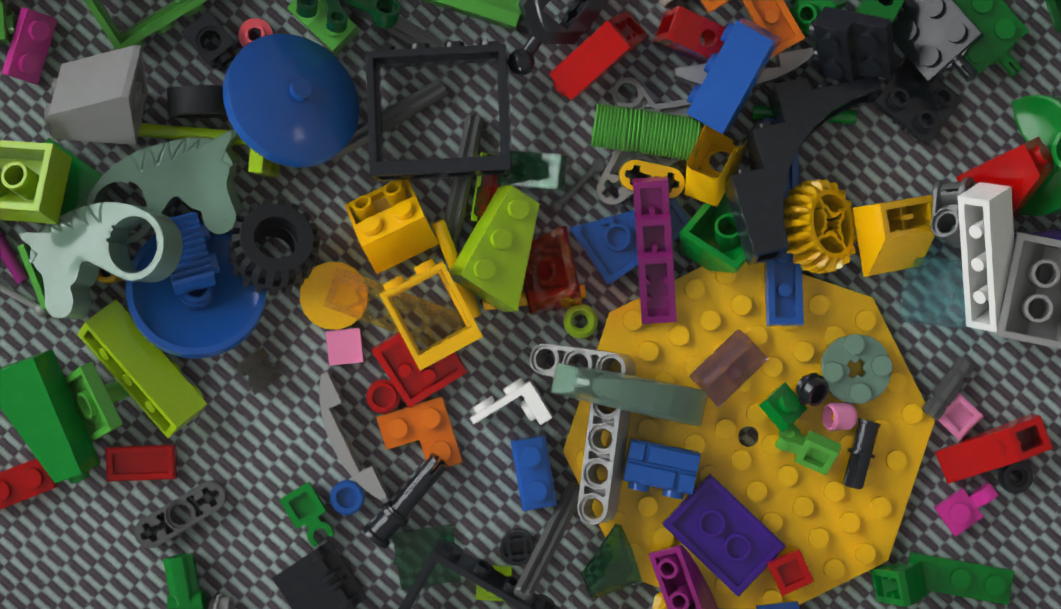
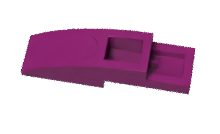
(681, 579)

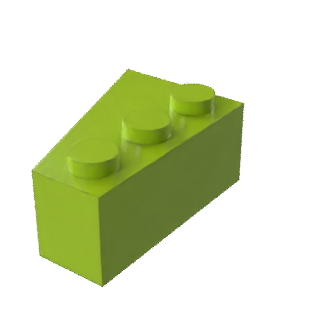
(499, 250)

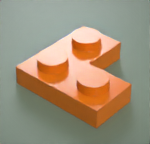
(422, 422)

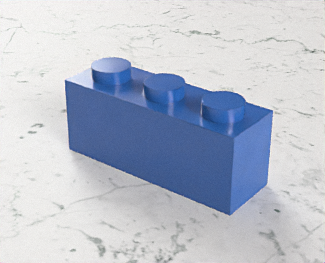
(731, 74)

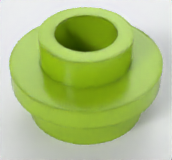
(592, 321)

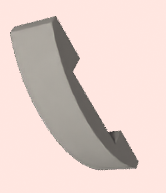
(785, 64)
(367, 478)

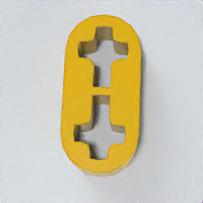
(653, 170)

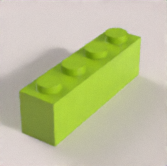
(142, 369)

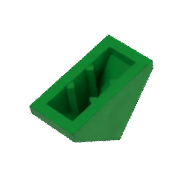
(899, 583)

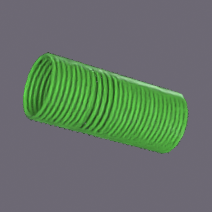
(658, 132)

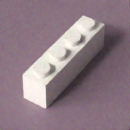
(985, 251)

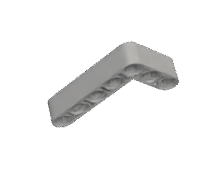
(599, 420)

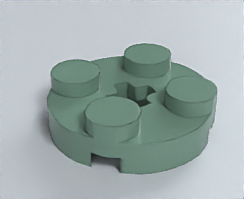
(859, 388)

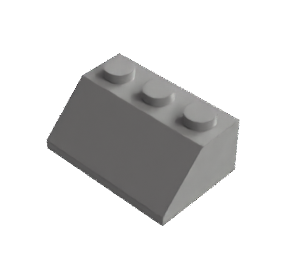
(1033, 292)

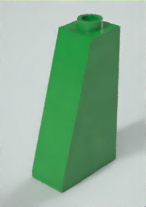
(47, 417)

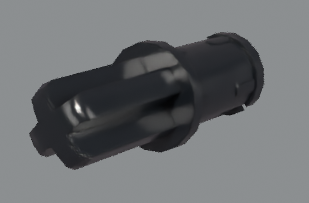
(860, 454)

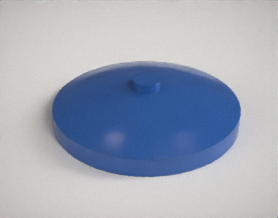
(291, 100)
(198, 321)

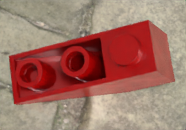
(994, 448)

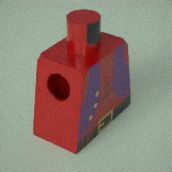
(681, 33)

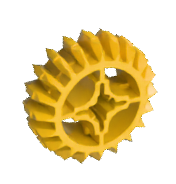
(819, 226)

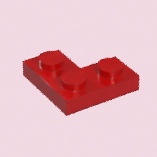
(406, 376)

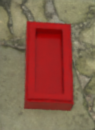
(141, 462)

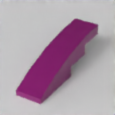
(654, 250)

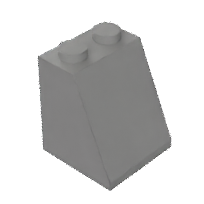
(99, 98)

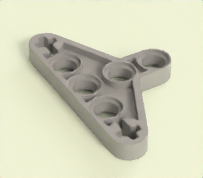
(620, 157)

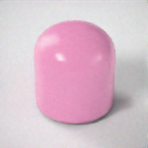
(844, 416)

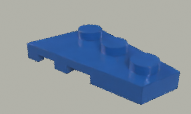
(612, 241)

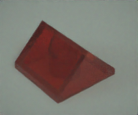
(551, 274)

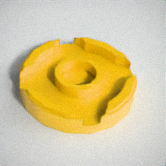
(315, 291)

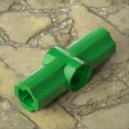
(184, 583)

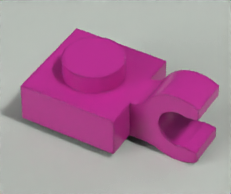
(961, 510)

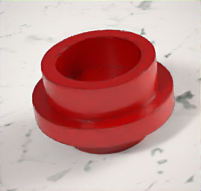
(383, 396)

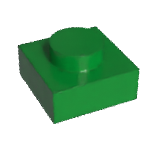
(783, 407)

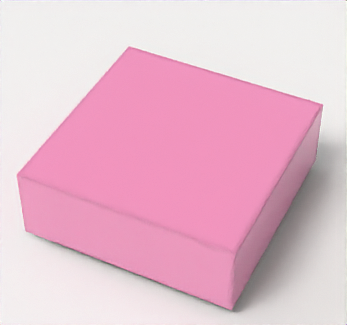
(344, 346)
(960, 417)

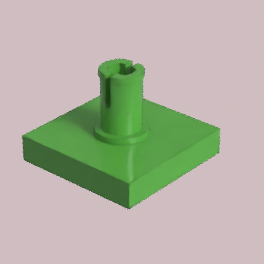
(96, 400)

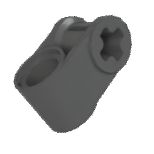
(945, 209)

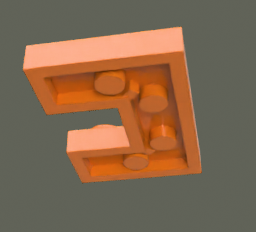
(769, 15)

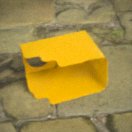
(707, 183)

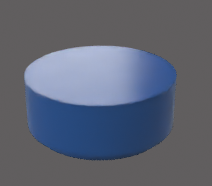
(347, 497)

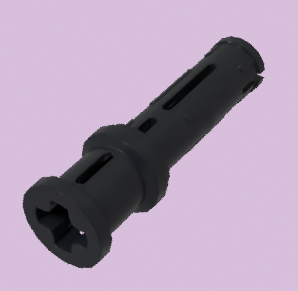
(396, 512)

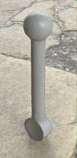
(39, 311)

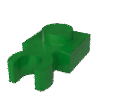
(305, 508)

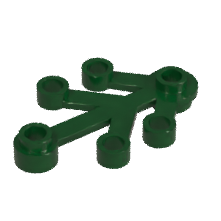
(383, 12)

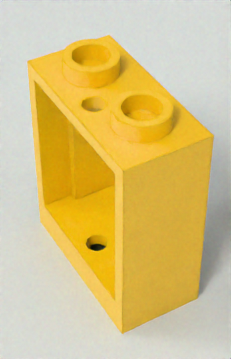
(447, 345)

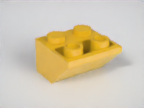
(391, 225)
(893, 233)

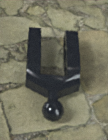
(546, 30)

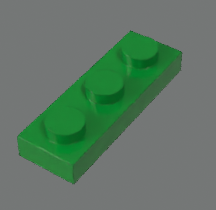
(965, 578)

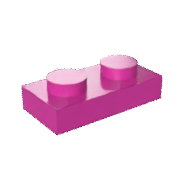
(29, 46)

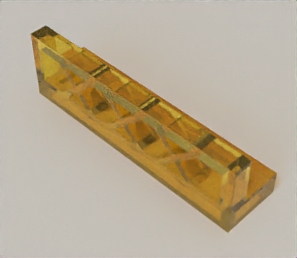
(404, 299)

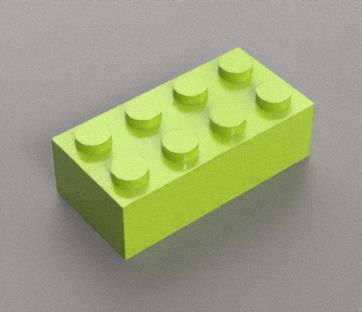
(32, 181)

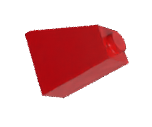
(598, 55)
(1021, 168)

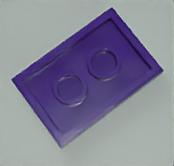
(723, 534)

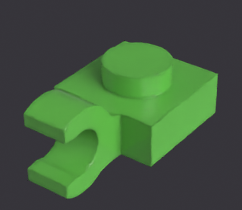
(811, 451)

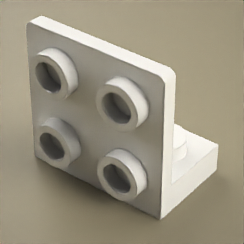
(533, 405)

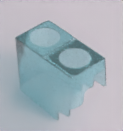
(933, 293)

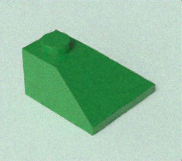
(713, 238)

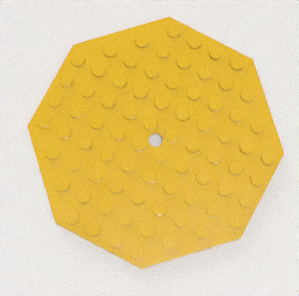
(831, 524)

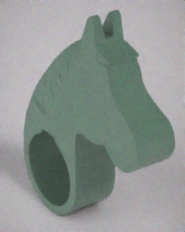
(184, 168)
(94, 239)
(631, 393)

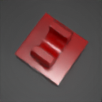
(790, 572)

